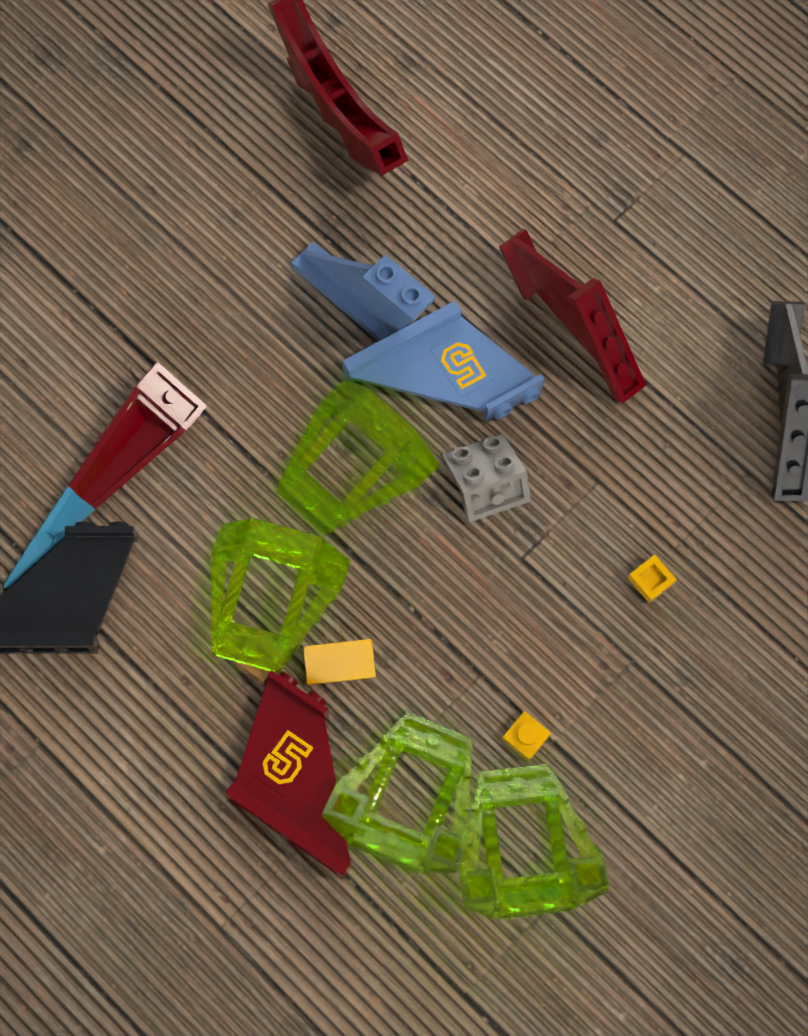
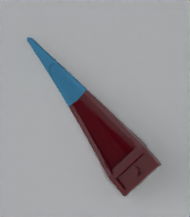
(141, 428)

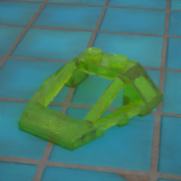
(383, 425)
(317, 564)
(355, 816)
(574, 880)

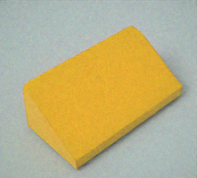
(339, 662)

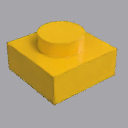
(652, 578)
(526, 736)

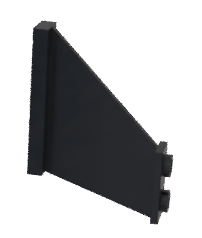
(786, 350)
(66, 593)

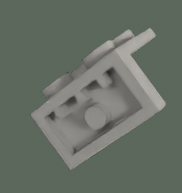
(488, 477)

